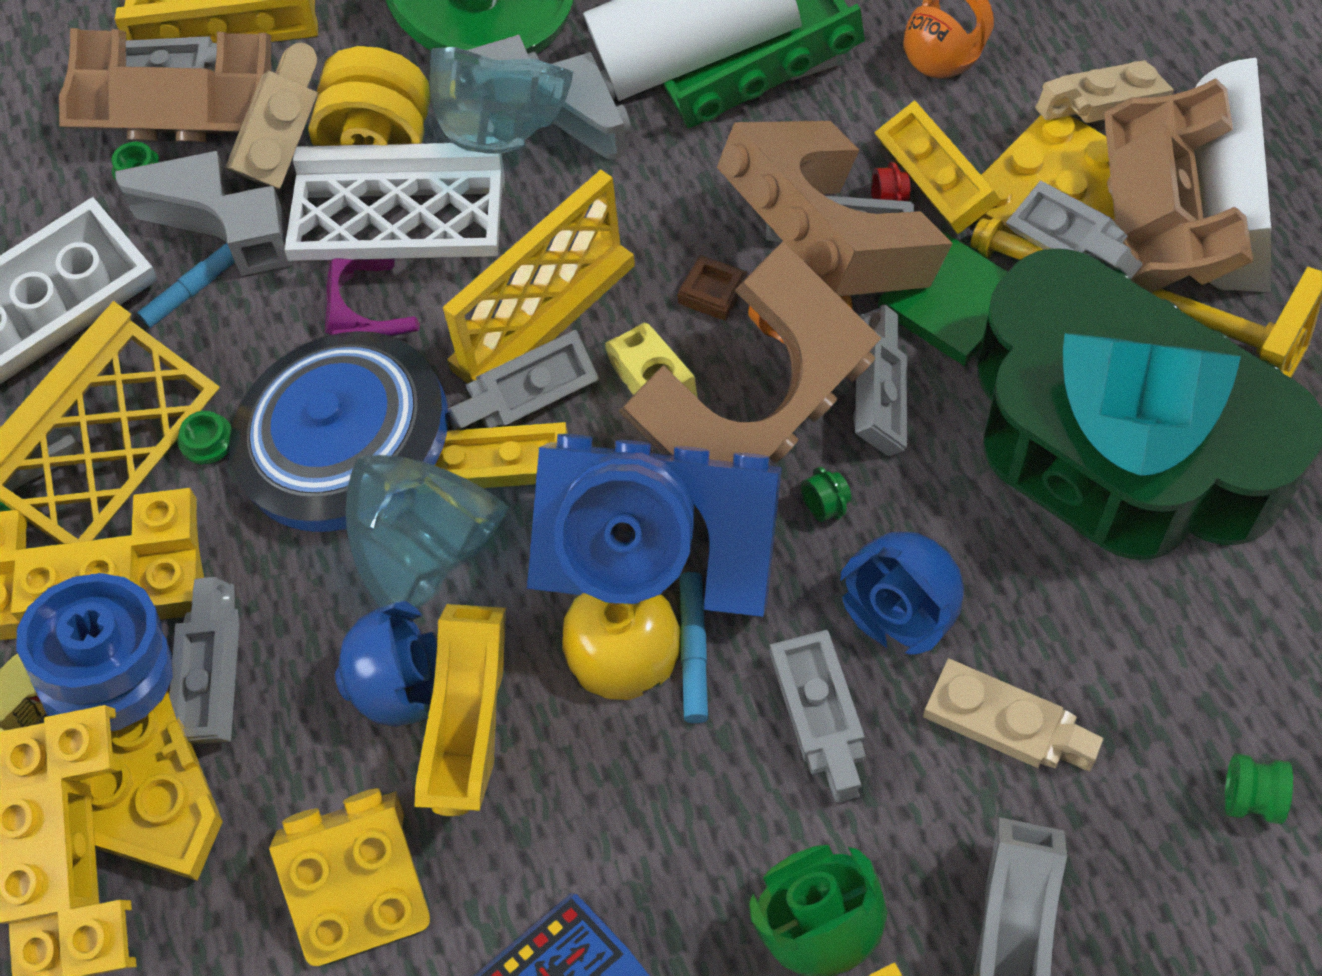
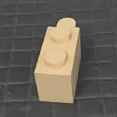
(275, 119)

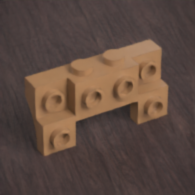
(155, 100)
(1159, 189)

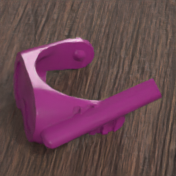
(341, 318)

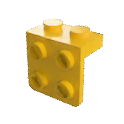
(349, 877)

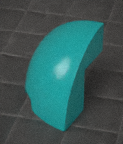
(1145, 400)

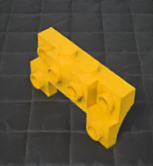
(157, 557)
(50, 849)

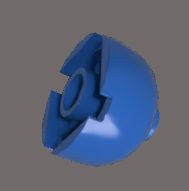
(904, 590)
(383, 658)

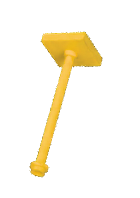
(1277, 343)

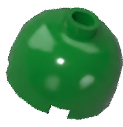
(821, 911)

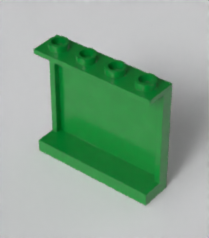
(826, 31)

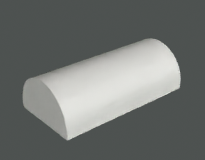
(663, 39)
(1235, 173)
(64, 282)

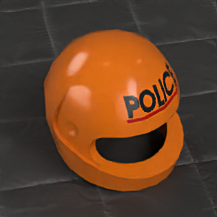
(940, 44)

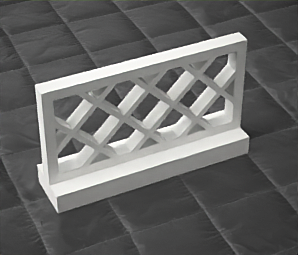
(396, 174)

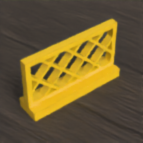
(206, 17)
(556, 298)
(62, 390)

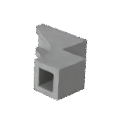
(589, 106)
(198, 197)
(1021, 900)

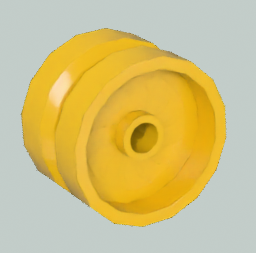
(369, 99)

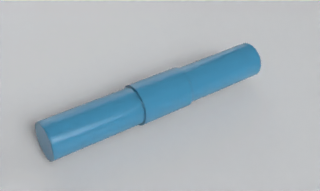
(186, 286)
(693, 648)

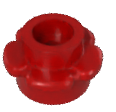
(890, 183)

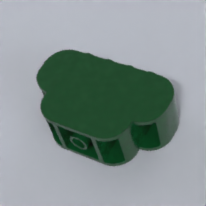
(1220, 493)

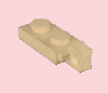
(1099, 90)
(1009, 719)

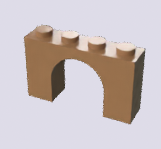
(783, 176)
(824, 347)

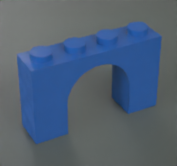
(733, 498)

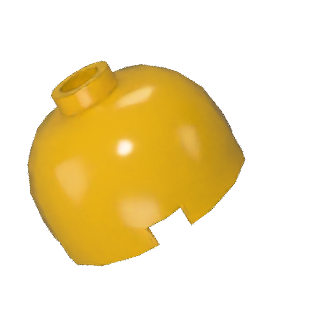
(620, 646)

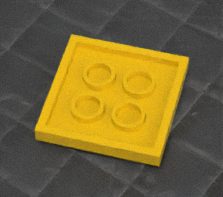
(1061, 155)

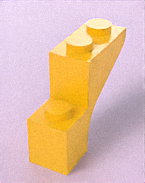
(462, 711)

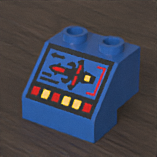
(566, 943)

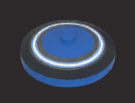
(324, 410)

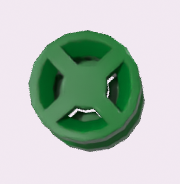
(1258, 788)

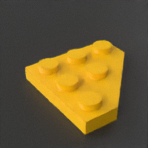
(159, 801)

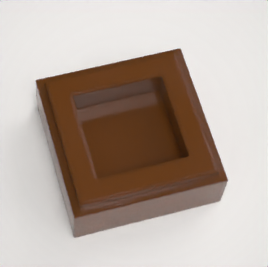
(711, 287)

